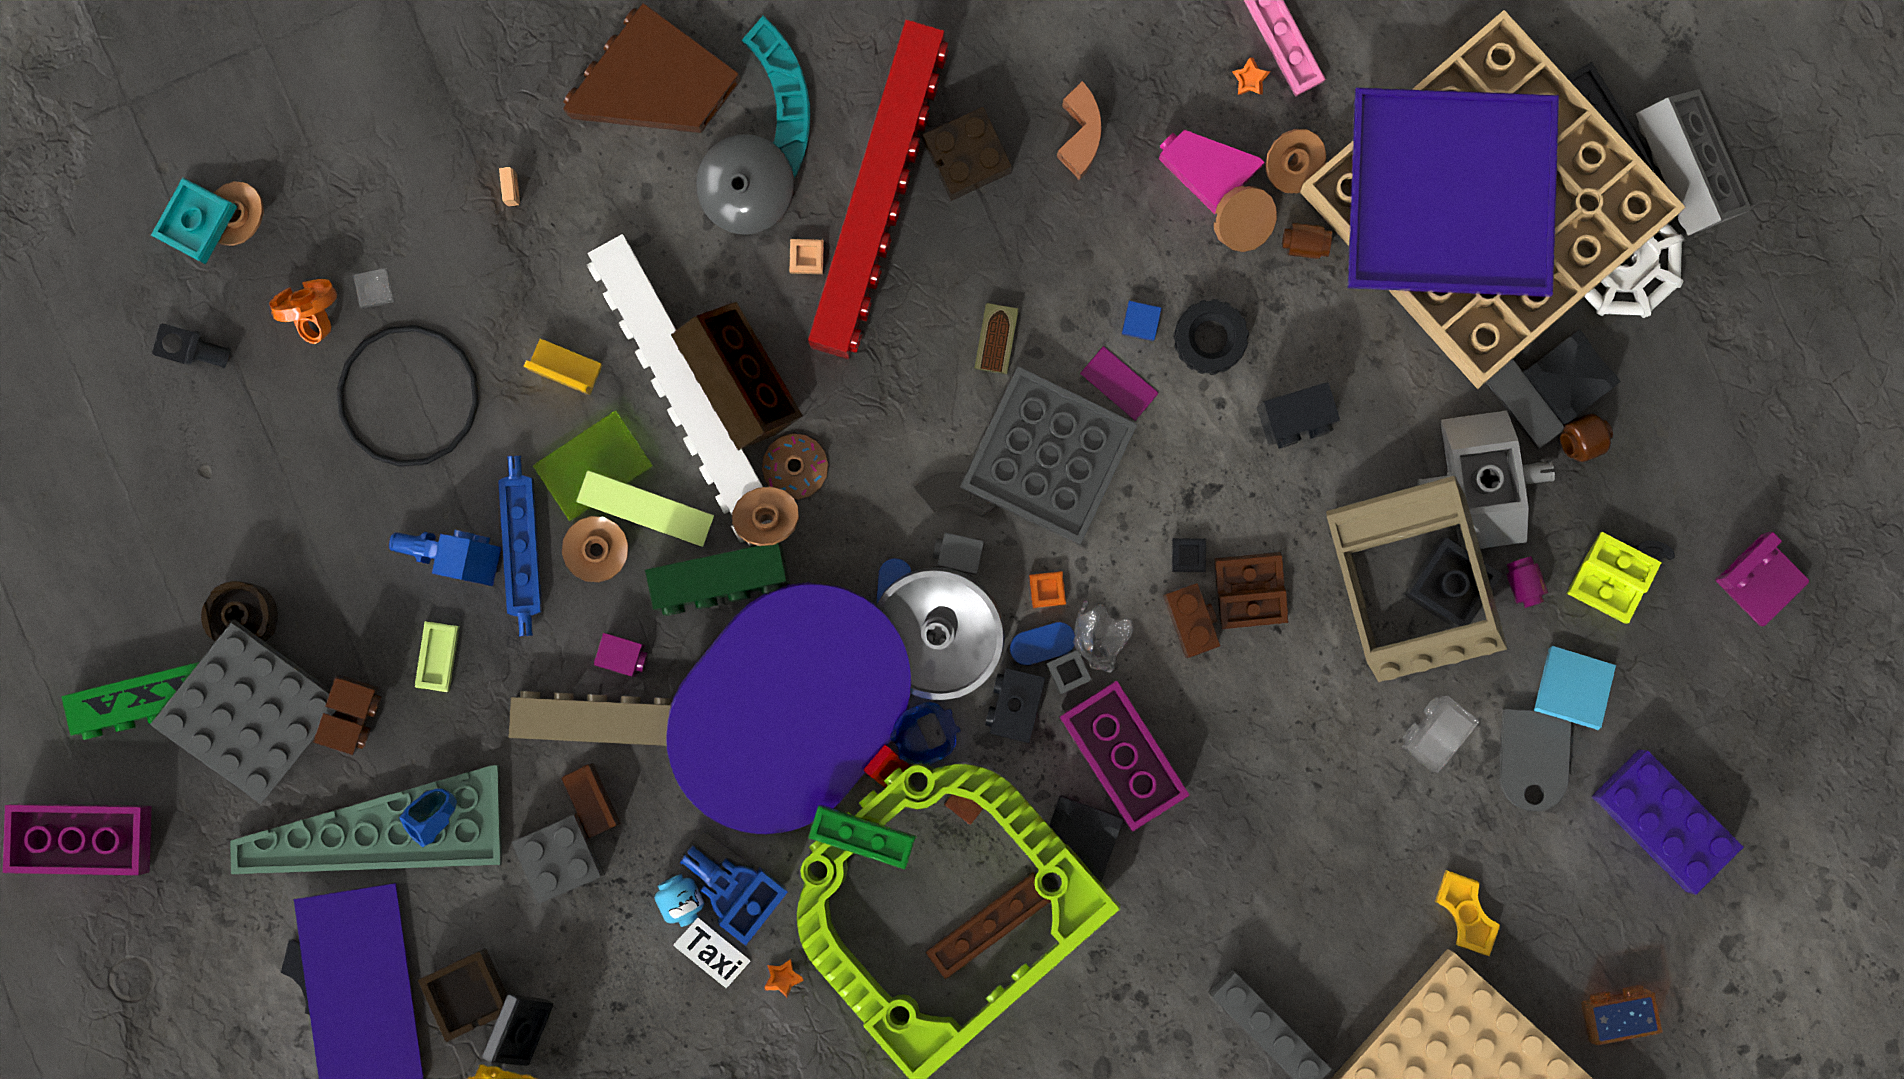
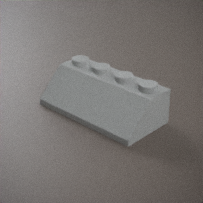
(1693, 161)

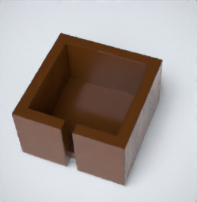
(347, 726)

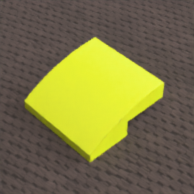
(1613, 577)

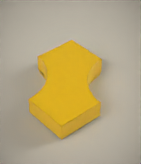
(1461, 899)

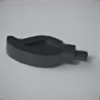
(1656, 550)

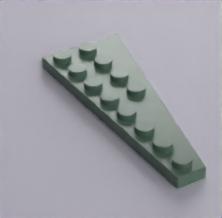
(374, 836)

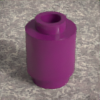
(1526, 582)

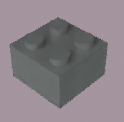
(558, 858)

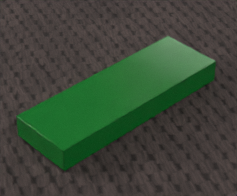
(862, 836)

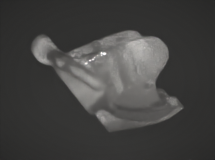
(1100, 631)

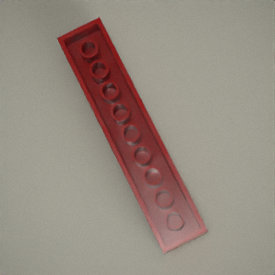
(877, 189)

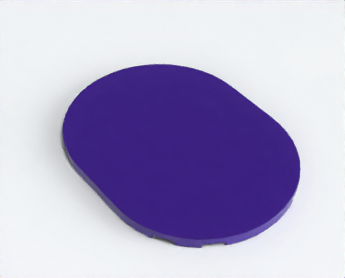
(787, 707)

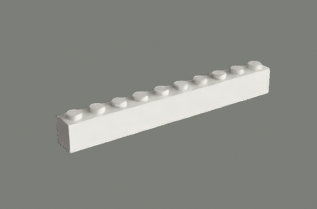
(652, 329)

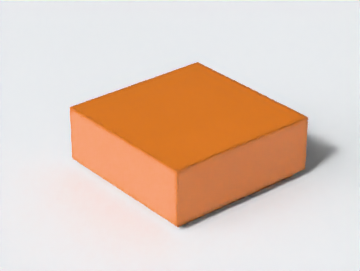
(1047, 589)

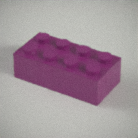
(1124, 755)
(77, 839)

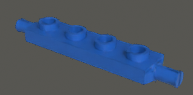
(520, 546)

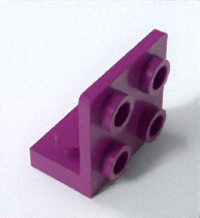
(1762, 579)

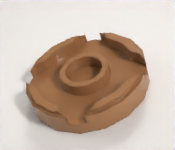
(1245, 218)

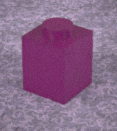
(621, 655)

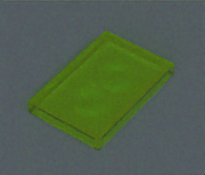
(602, 448)

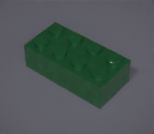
(717, 577)

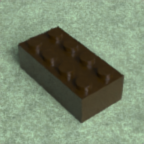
(736, 375)

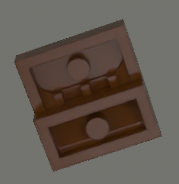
(1251, 590)

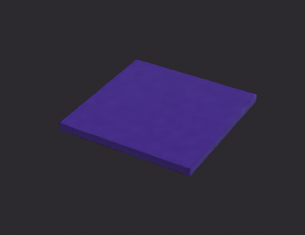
(1453, 192)

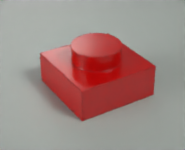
(884, 764)

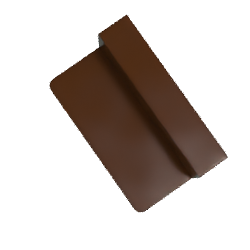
(590, 800)

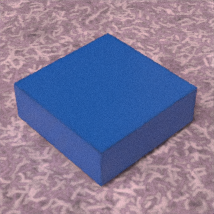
(1141, 321)

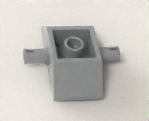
(1491, 446)

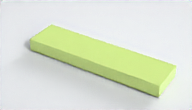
(645, 508)

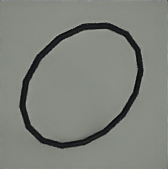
(356, 353)

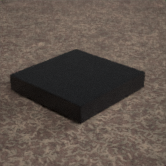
(518, 1030)

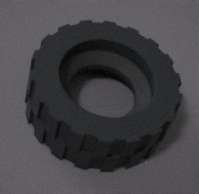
(1229, 319)

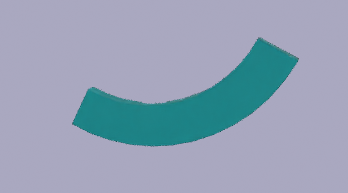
(789, 89)

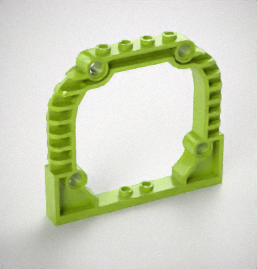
(926, 1040)

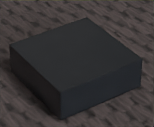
(1188, 555)

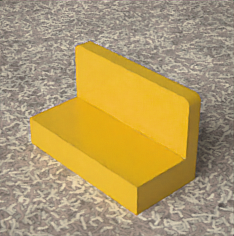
(564, 366)

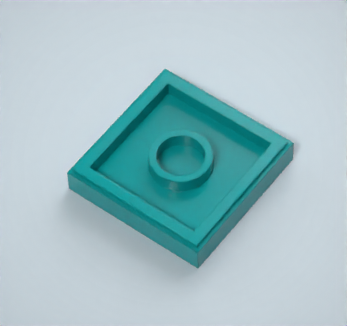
(194, 220)

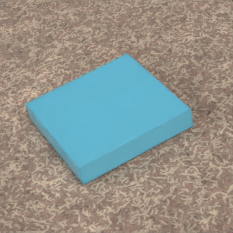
(1575, 687)

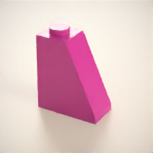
(1207, 166)

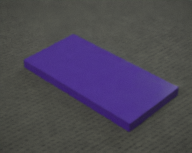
(358, 984)

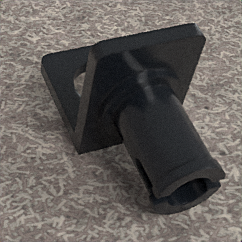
(192, 347)

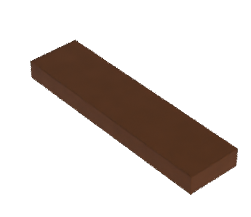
(987, 927)

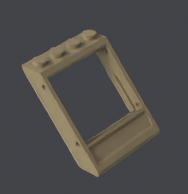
(1397, 518)

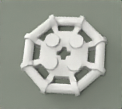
(1637, 276)

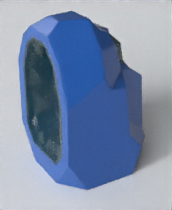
(428, 815)

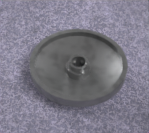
(947, 630)

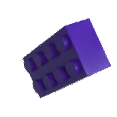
(1667, 821)

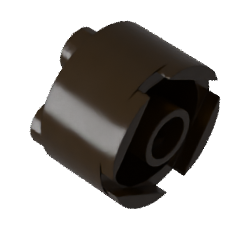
(228, 600)

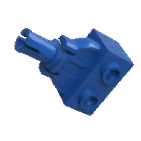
(455, 556)
(741, 897)

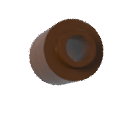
(1307, 241)

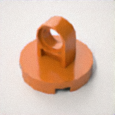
(306, 306)

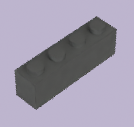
(1267, 1028)

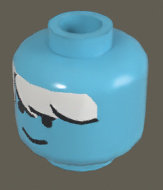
(679, 900)

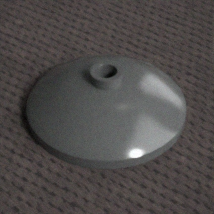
(766, 187)

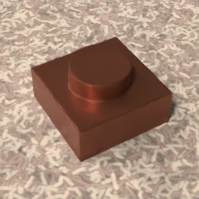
(964, 808)

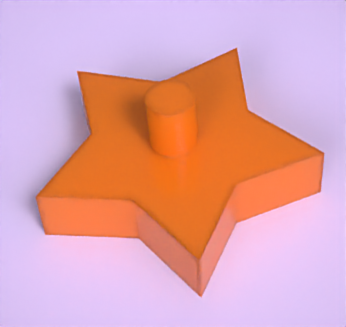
(1250, 78)
(782, 978)

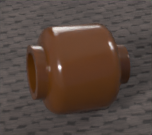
(1586, 437)

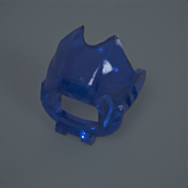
(911, 741)

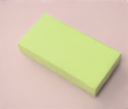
(437, 656)

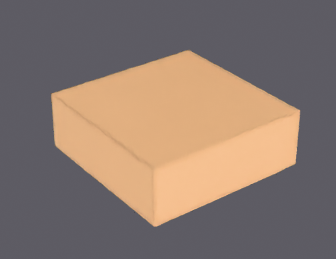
(509, 186)
(806, 256)

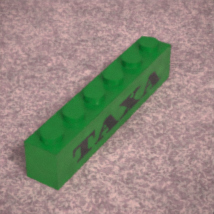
(122, 702)

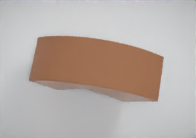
(1081, 149)

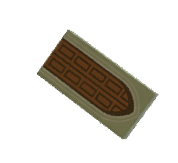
(996, 338)

